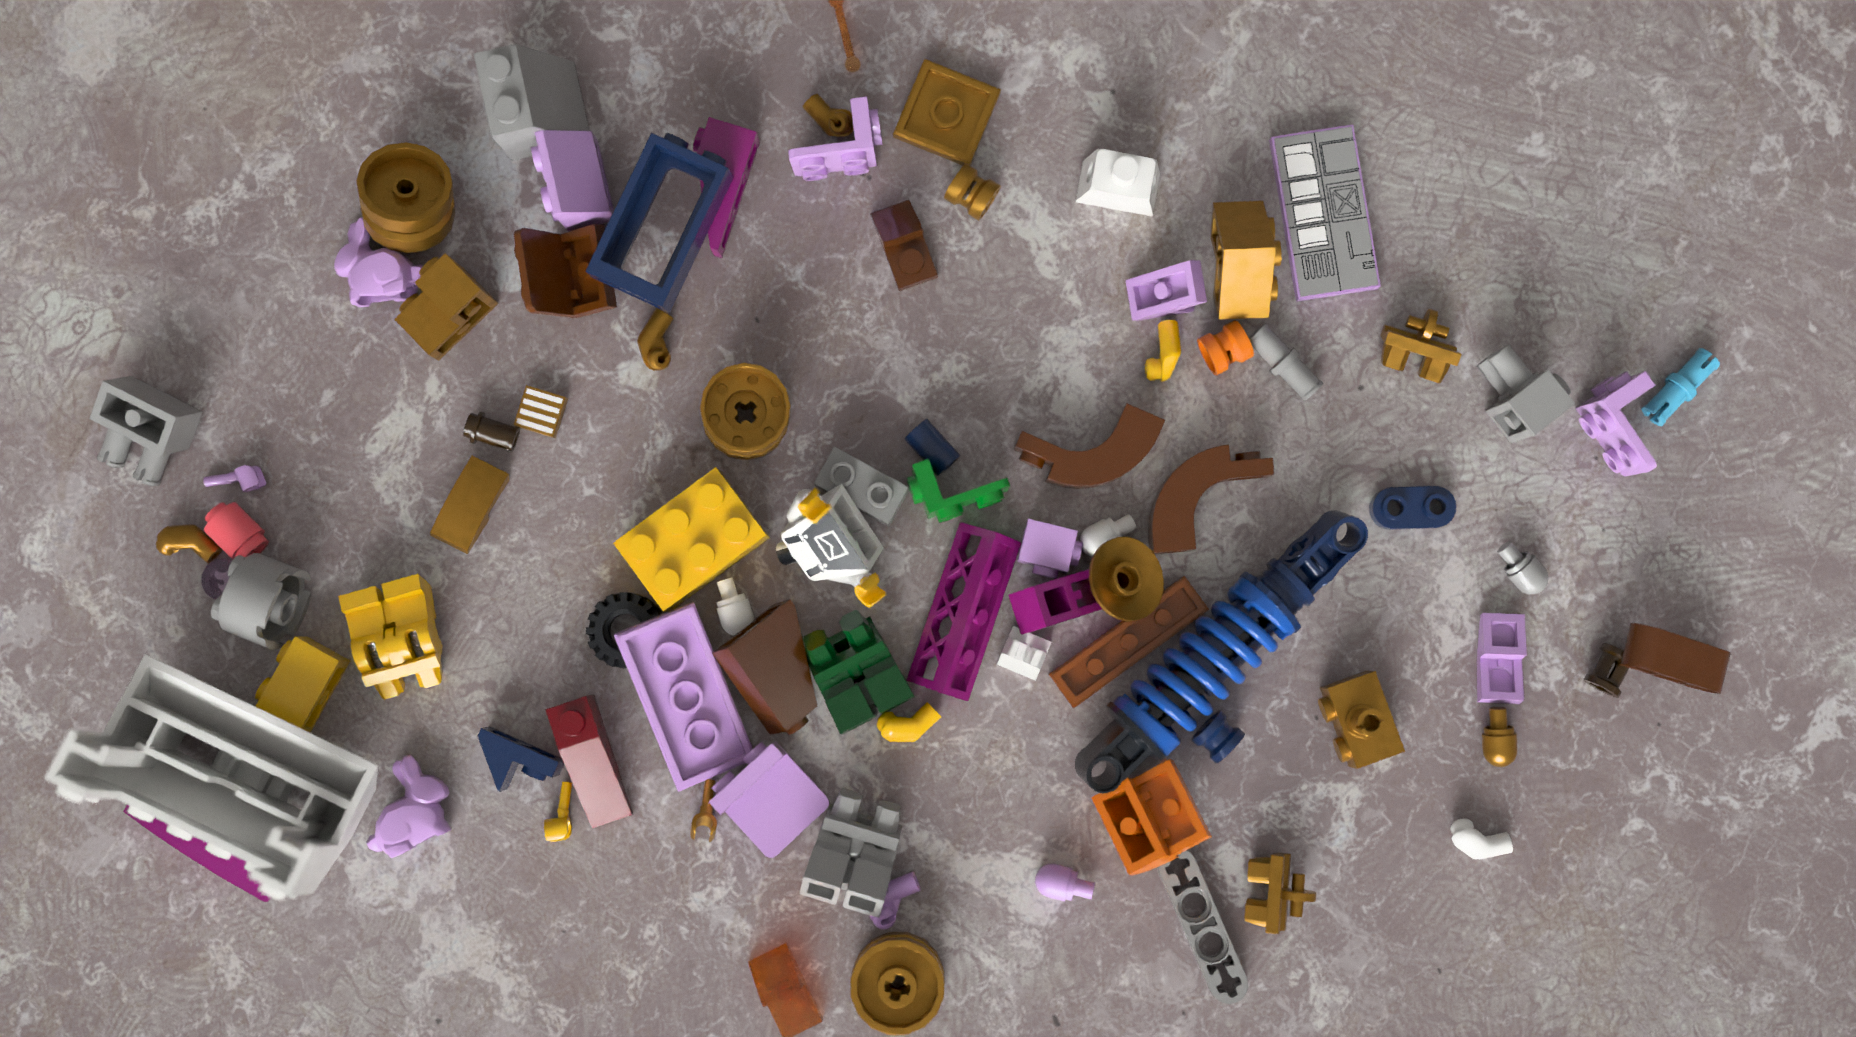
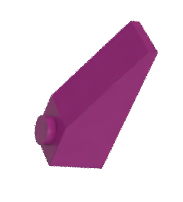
(739, 149)
(1054, 602)

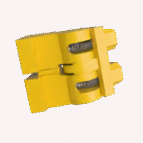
(394, 634)

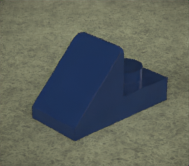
(507, 752)

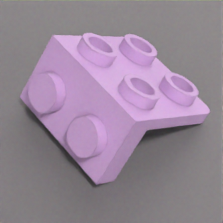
(849, 156)
(1606, 422)
(770, 798)

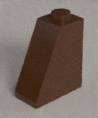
(771, 669)

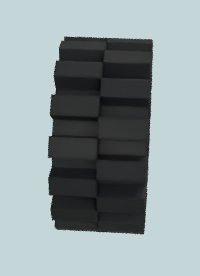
(606, 613)

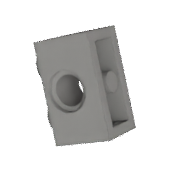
(868, 488)

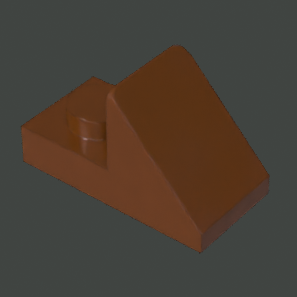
(904, 245)

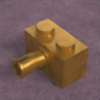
(1360, 720)

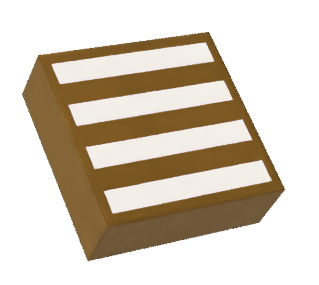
(540, 411)

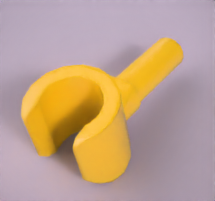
(560, 828)

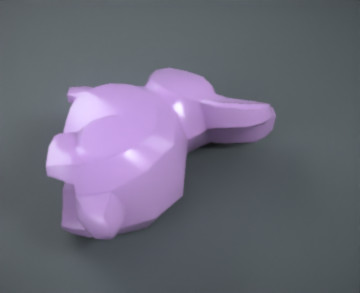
(374, 274)
(413, 816)

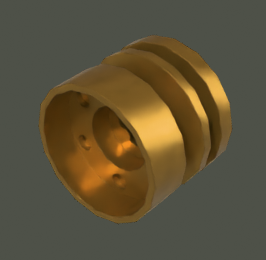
(745, 387)

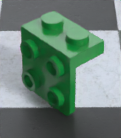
(926, 490)

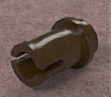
(491, 432)

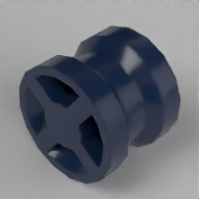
(1218, 736)

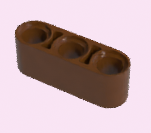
(1675, 658)

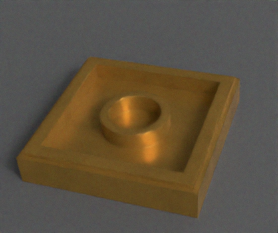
(946, 113)

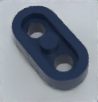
(1414, 507)

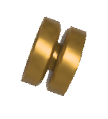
(406, 197)
(892, 1008)

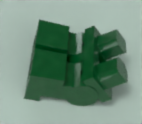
(847, 657)

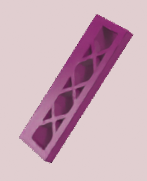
(971, 613)

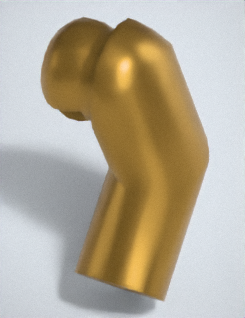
(179, 537)

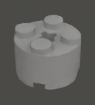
(262, 600)

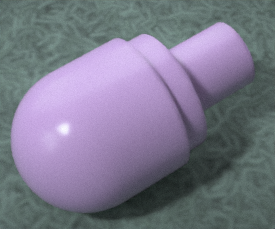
(1062, 883)

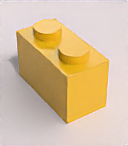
(301, 682)

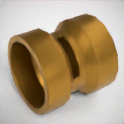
(980, 196)

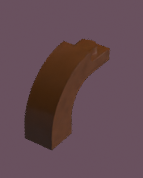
(1120, 453)
(1175, 503)

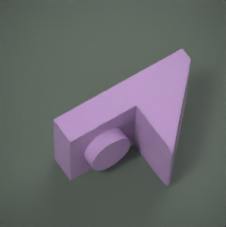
(1166, 291)

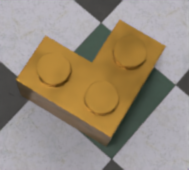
(1244, 259)
(446, 308)

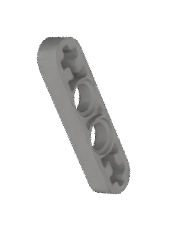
(1197, 926)

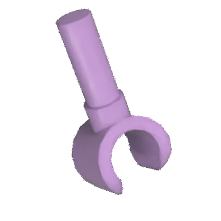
(249, 478)

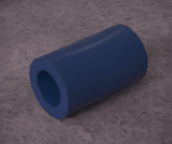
(933, 446)

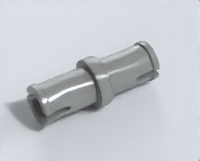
(1285, 362)

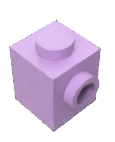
(1049, 548)

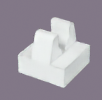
(1024, 653)

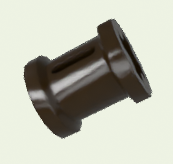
(1598, 678)

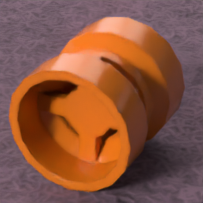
(1225, 347)

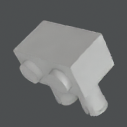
(1526, 398)
(144, 416)

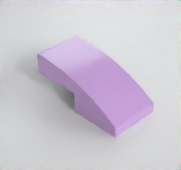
(1500, 658)

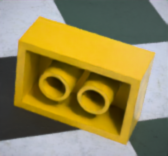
(691, 540)

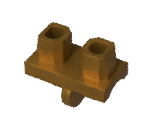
(1437, 355)
(1273, 911)

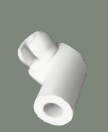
(1476, 844)

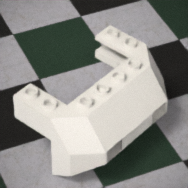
(239, 798)

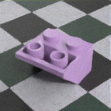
(574, 178)

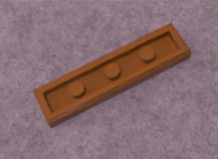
(1127, 643)

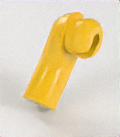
(907, 729)

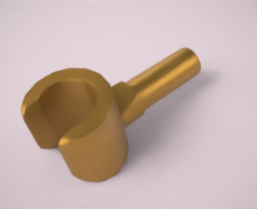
(705, 815)

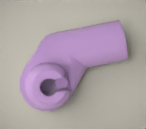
(897, 889)

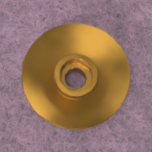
(1139, 575)

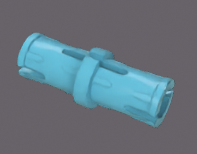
(1680, 387)

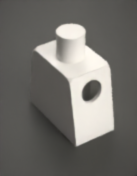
(1119, 181)

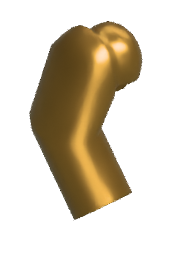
(831, 120)
(651, 341)

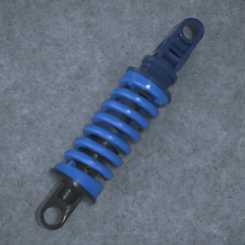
(1239, 628)

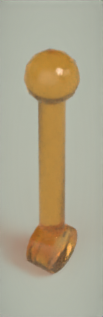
(852, 63)

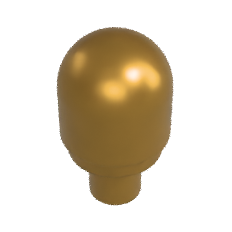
(1499, 739)

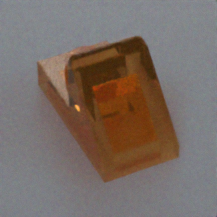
(784, 991)

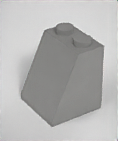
(528, 94)

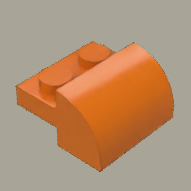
(1151, 818)

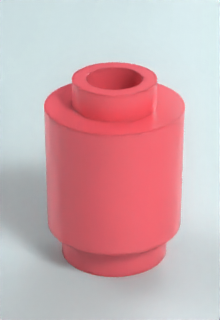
(234, 530)

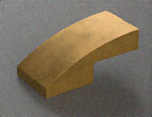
(469, 504)

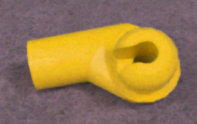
(1169, 352)

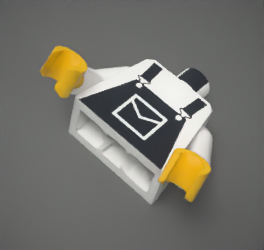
(832, 542)

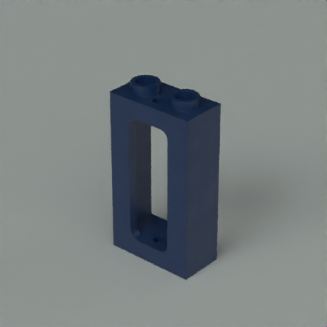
(633, 207)

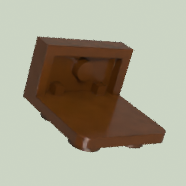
(555, 274)

